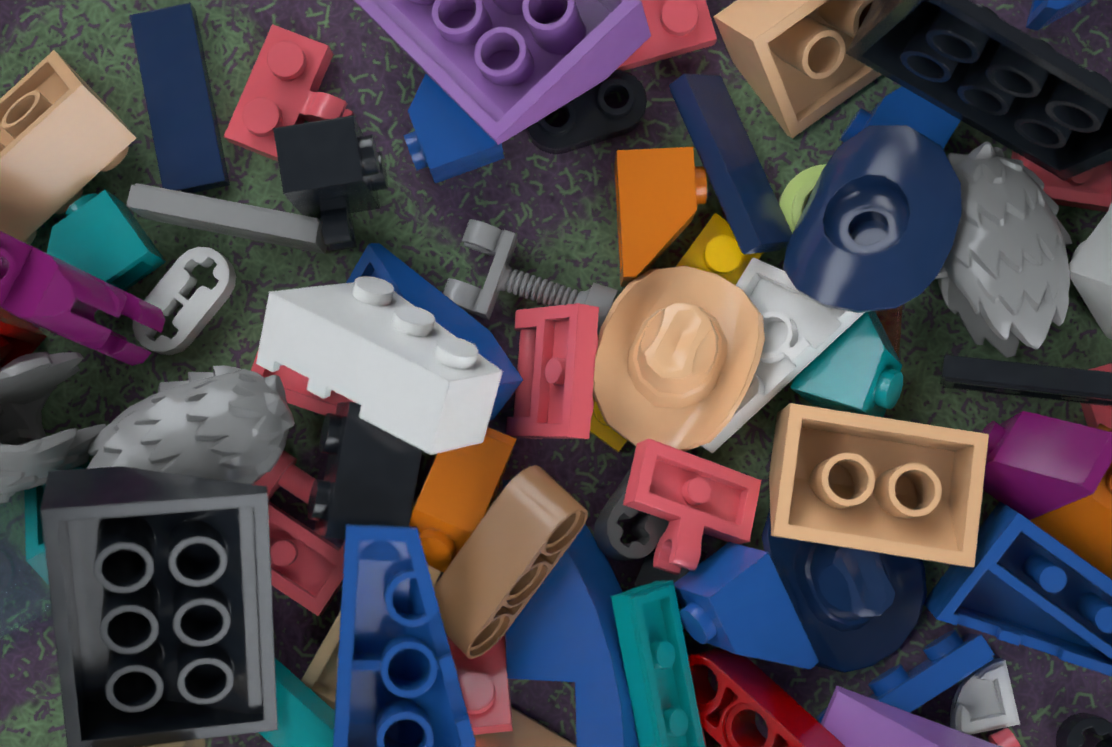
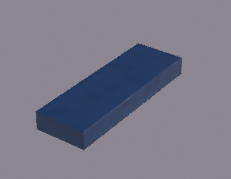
(179, 99)
(731, 163)

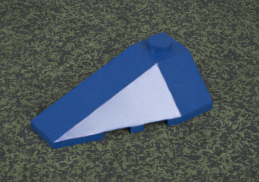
(393, 649)

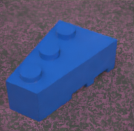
(1030, 593)

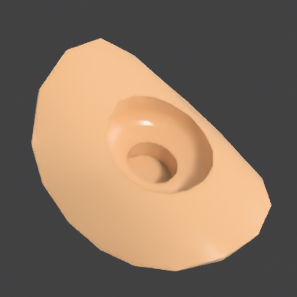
(676, 357)

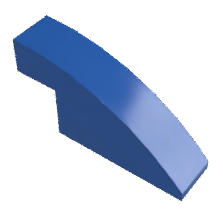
(573, 637)

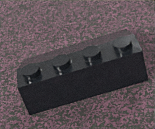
(992, 79)
(159, 606)

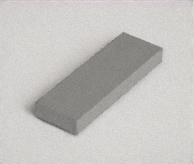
(227, 217)

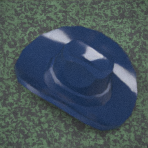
(876, 222)
(849, 599)

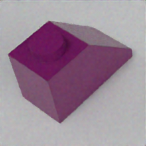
(1043, 462)

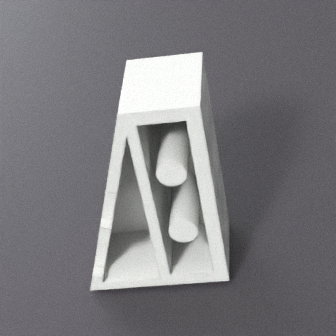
(386, 358)

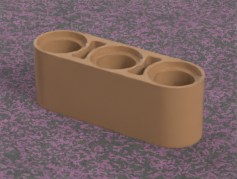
(507, 559)

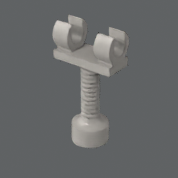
(501, 245)

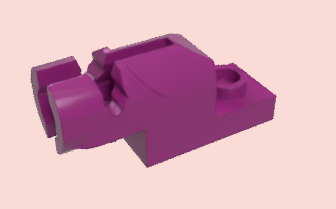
(66, 299)

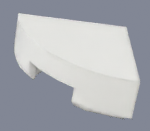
(985, 700)

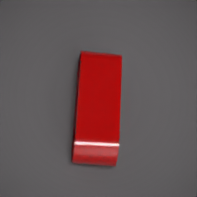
(743, 692)

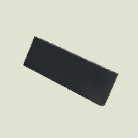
(1027, 380)

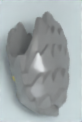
(1008, 253)
(209, 427)
(24, 447)

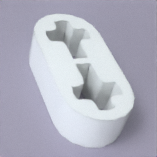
(197, 310)

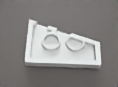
(794, 336)

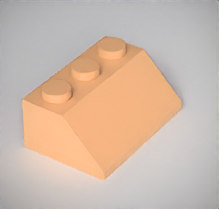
(797, 54)
(52, 145)
(877, 484)

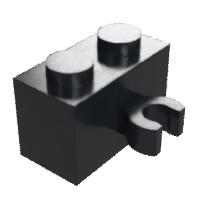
(330, 173)
(366, 475)

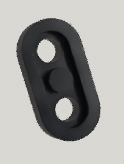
(591, 118)

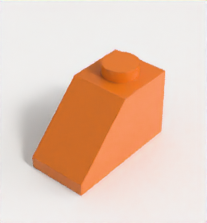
(654, 203)
(459, 496)

